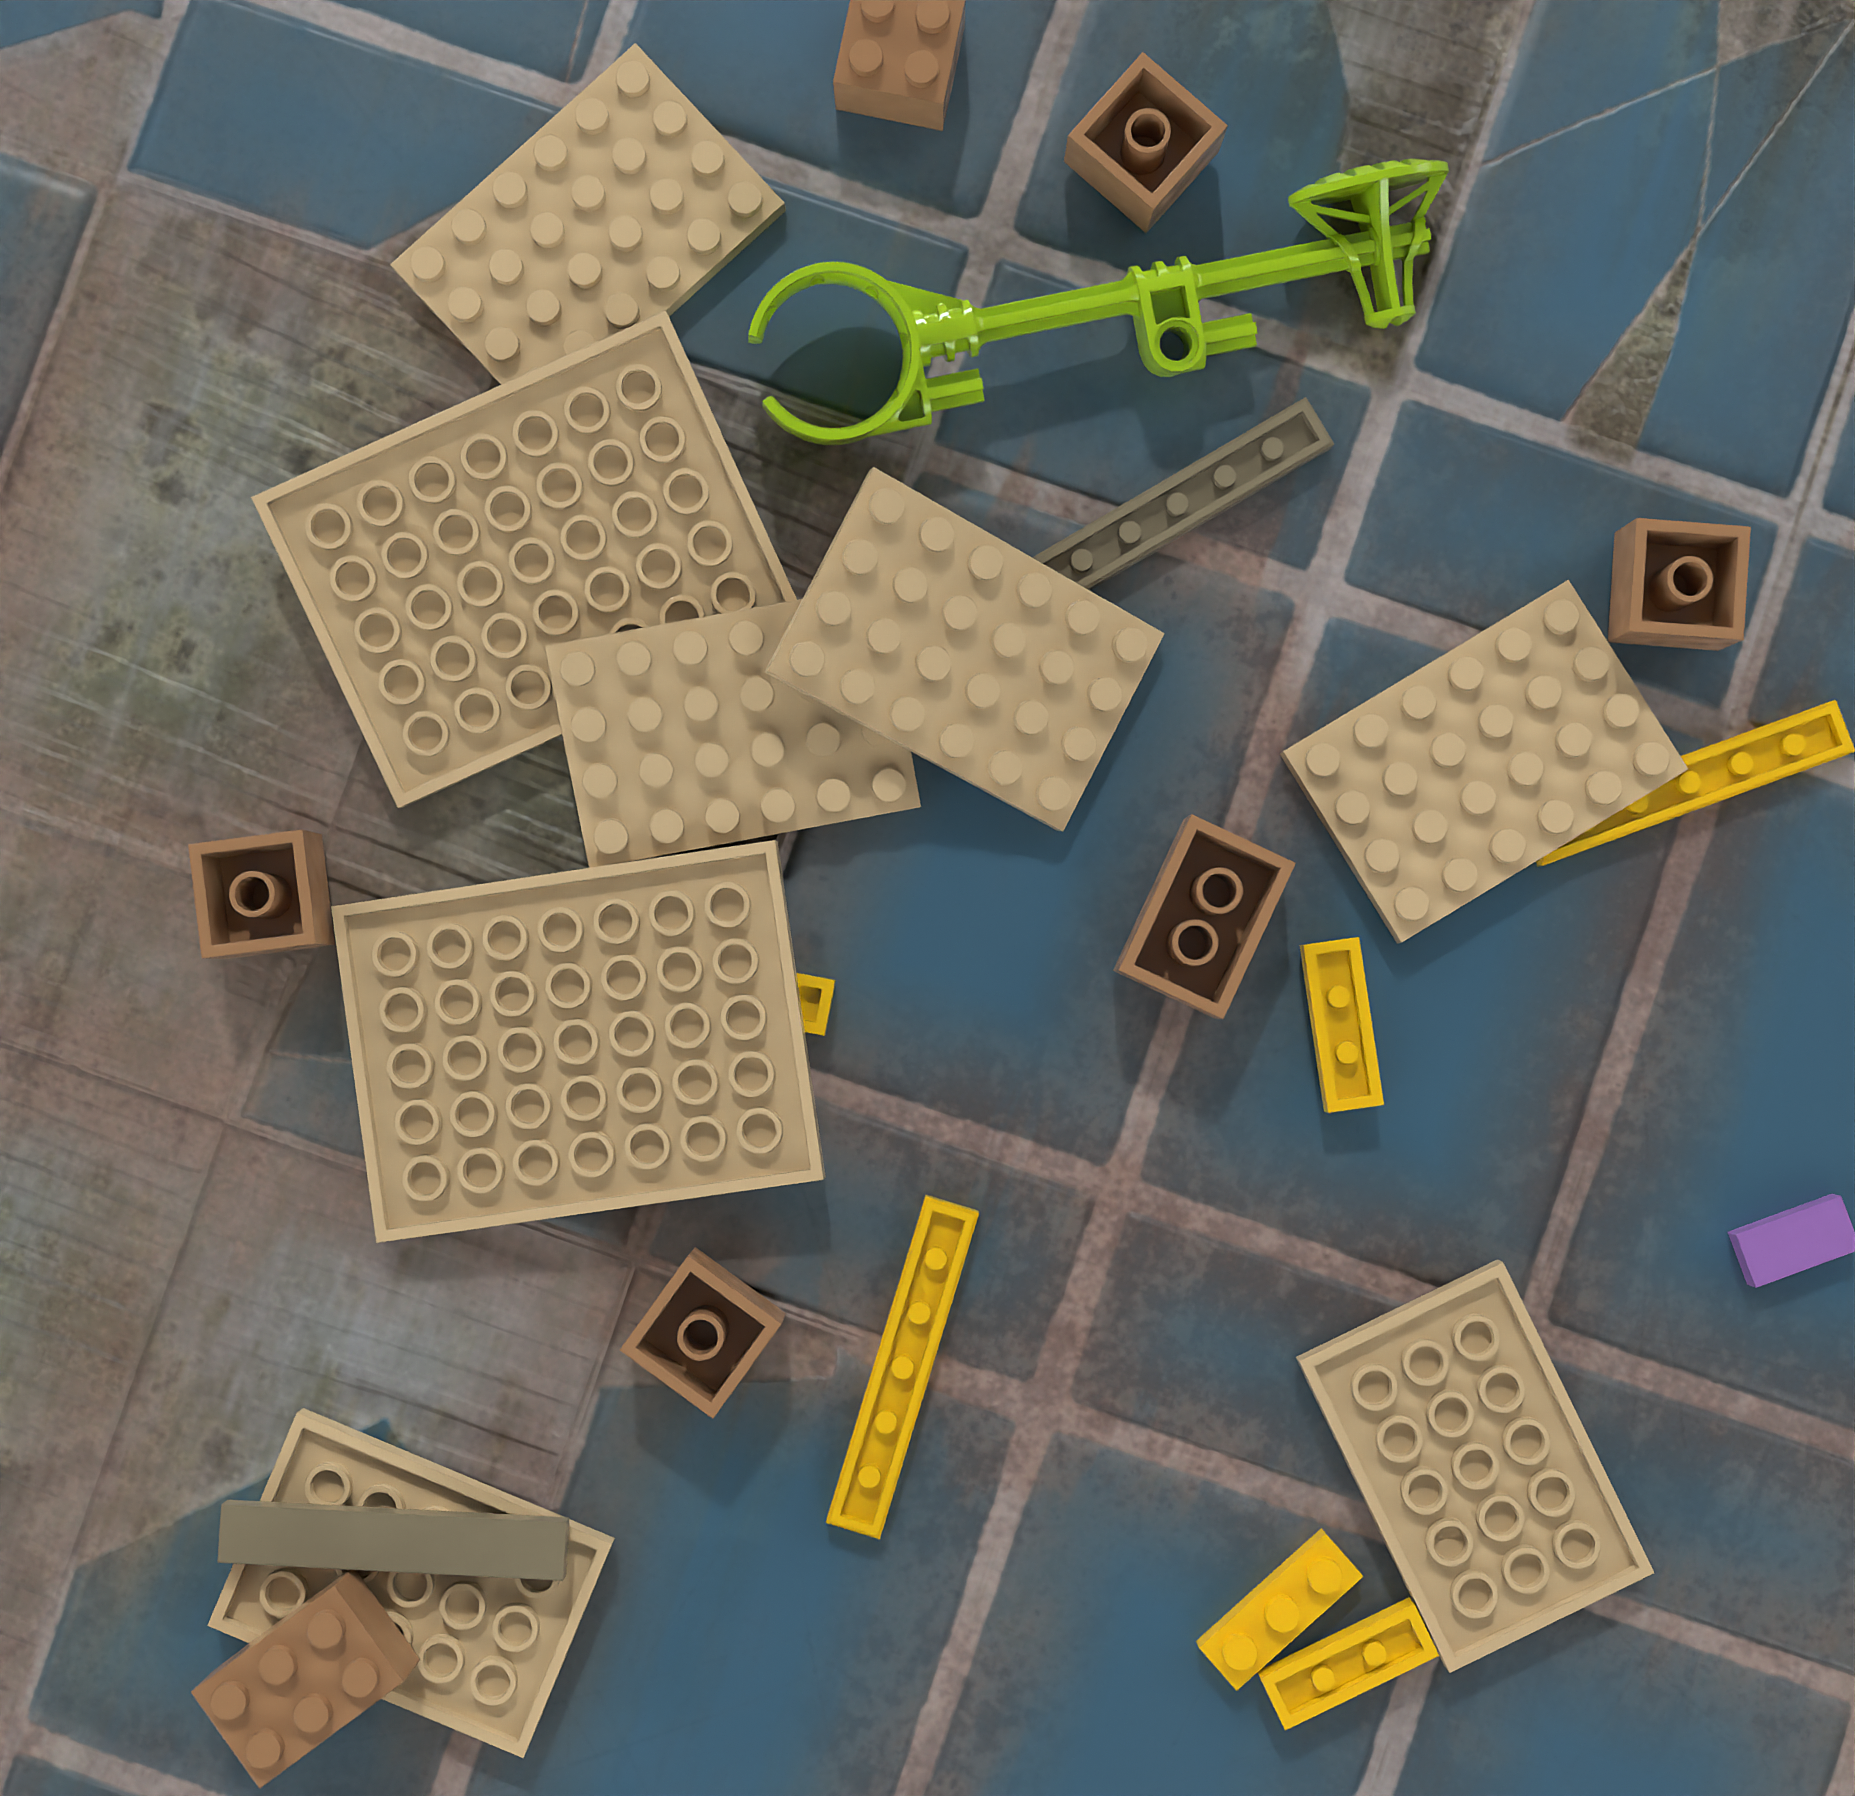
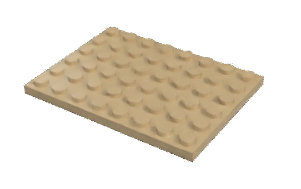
(514, 526)
(578, 1042)

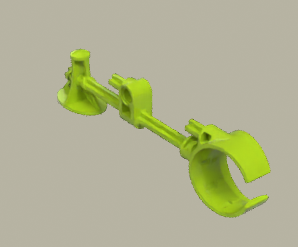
(1155, 298)

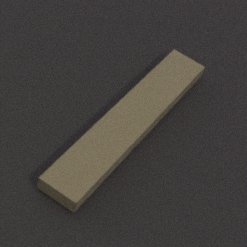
(1190, 497)
(393, 1540)

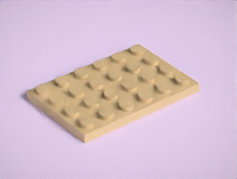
(590, 225)
(964, 650)
(696, 747)
(1483, 761)
(1474, 1465)
(481, 1641)

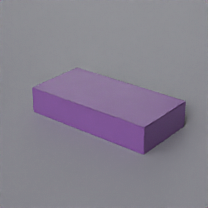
(1793, 1240)

